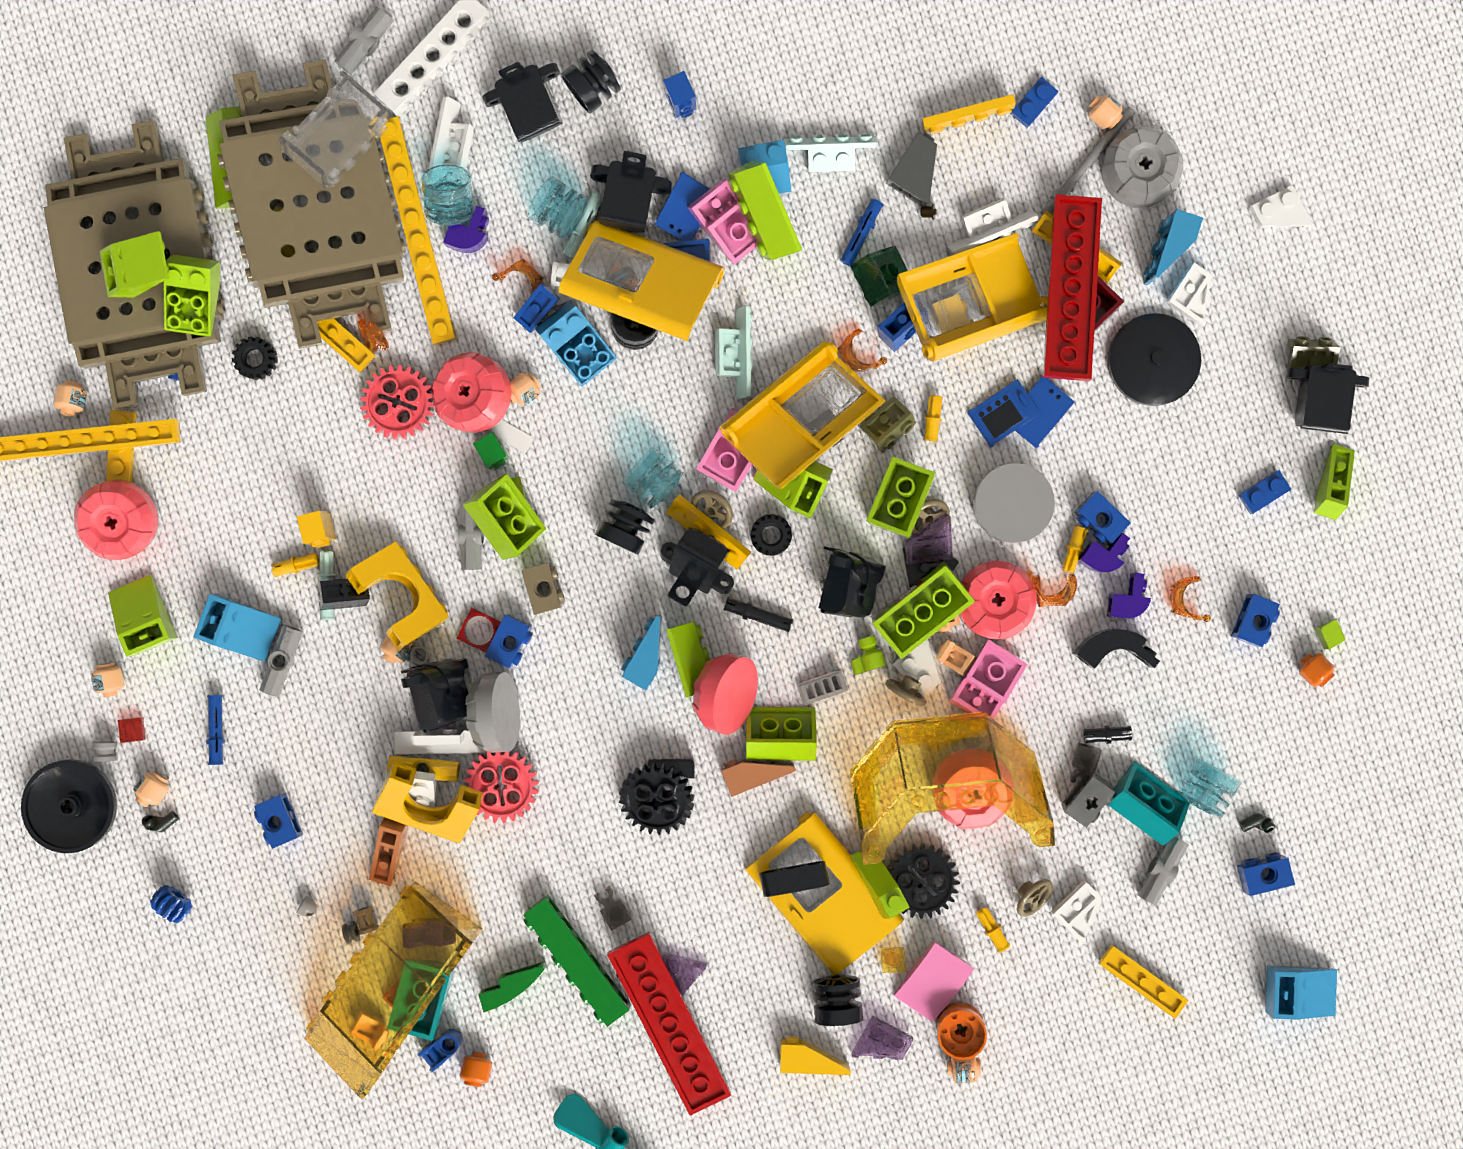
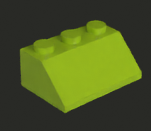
(900, 497)
(504, 517)
(688, 653)
(781, 734)

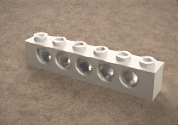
(433, 43)

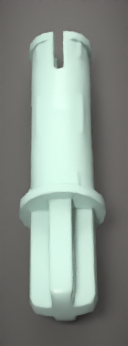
(579, 232)
(326, 561)

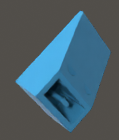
(1176, 236)
(575, 343)
(237, 627)
(646, 660)
(1300, 992)

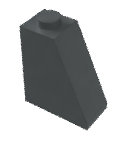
(915, 170)

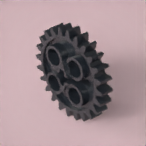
(656, 798)
(936, 867)

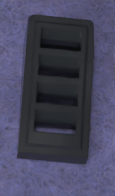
(686, 766)

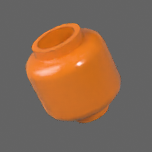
(1316, 669)
(475, 1069)

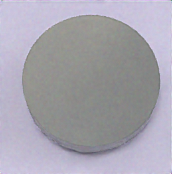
(1141, 166)
(1013, 503)
(493, 712)

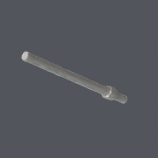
(1089, 160)

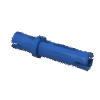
(865, 224)
(215, 715)

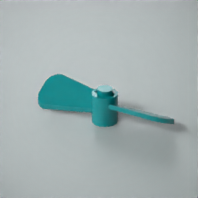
(581, 1122)

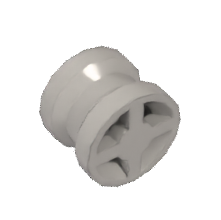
(104, 751)

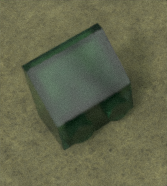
(878, 274)

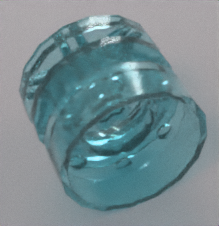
(447, 194)
(554, 206)
(652, 477)
(1209, 788)

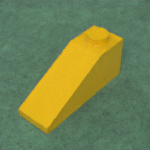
(805, 1058)

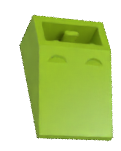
(134, 265)
(191, 295)
(803, 491)
(140, 617)

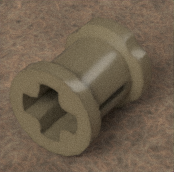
(367, 912)

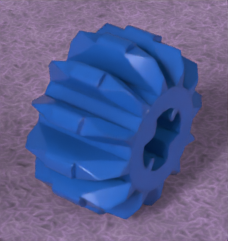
(171, 904)

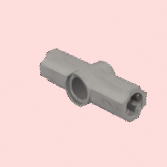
(364, 40)
(470, 540)
(276, 675)
(1163, 870)

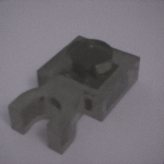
(1085, 758)
(614, 911)

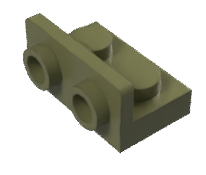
(1312, 352)
(888, 424)

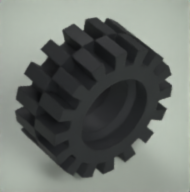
(264, 368)
(785, 534)

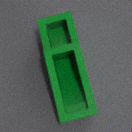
(510, 986)

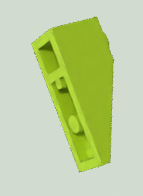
(1335, 483)
(881, 887)

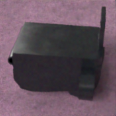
(526, 99)
(628, 192)
(1326, 396)
(697, 564)
(850, 584)
(438, 692)

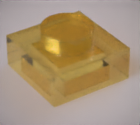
(893, 960)

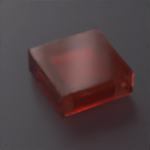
(131, 729)

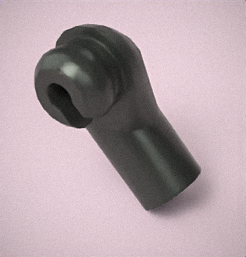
(1259, 821)
(159, 824)

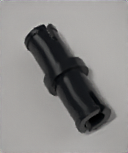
(1107, 734)

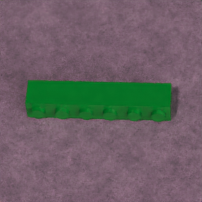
(576, 960)

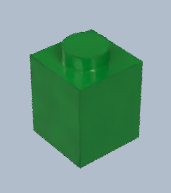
(491, 451)

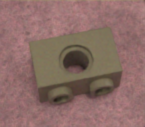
(536, 575)

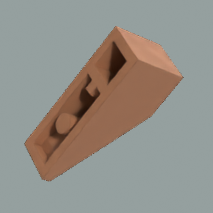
(750, 774)
(387, 851)

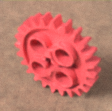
(391, 420)
(522, 784)

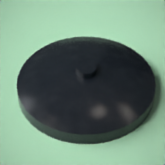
(1154, 359)
(68, 806)

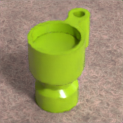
(870, 659)

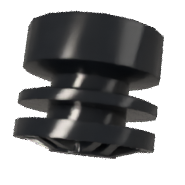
(592, 80)
(629, 337)
(625, 526)
(837, 1005)

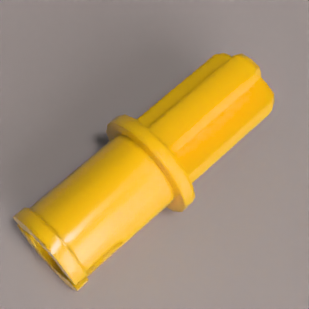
(933, 418)
(1074, 549)
(295, 564)
(992, 929)

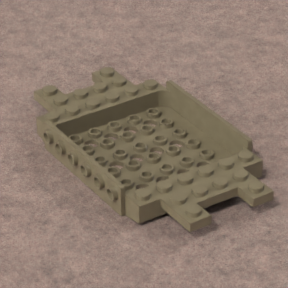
(330, 280)
(132, 344)

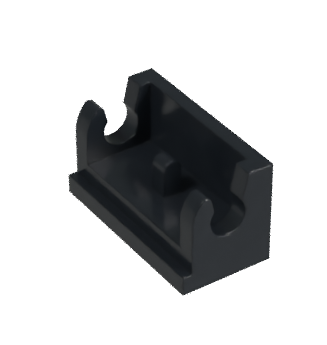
(340, 594)

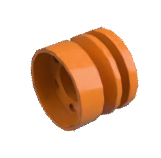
(956, 1043)

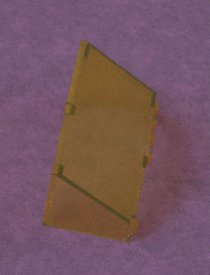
(944, 767)
(389, 986)

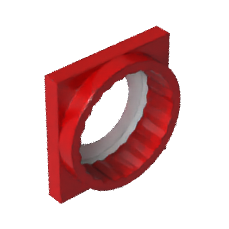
(465, 635)

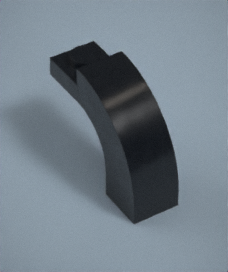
(1099, 644)

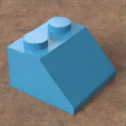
(776, 159)

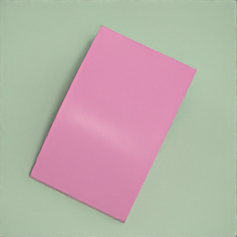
(723, 221)
(724, 461)
(988, 681)
(933, 980)

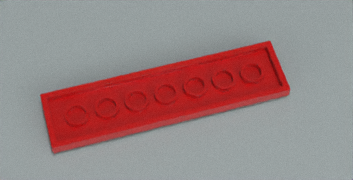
(1072, 288)
(669, 1023)

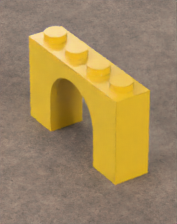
(393, 564)
(446, 821)

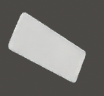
(512, 436)

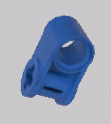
(439, 1051)

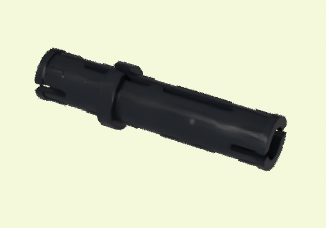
(758, 614)

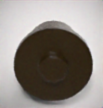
(928, 211)

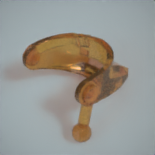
(524, 267)
(372, 336)
(851, 360)
(1059, 599)
(1177, 601)

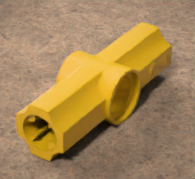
(443, 769)

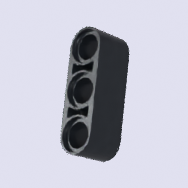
(794, 878)

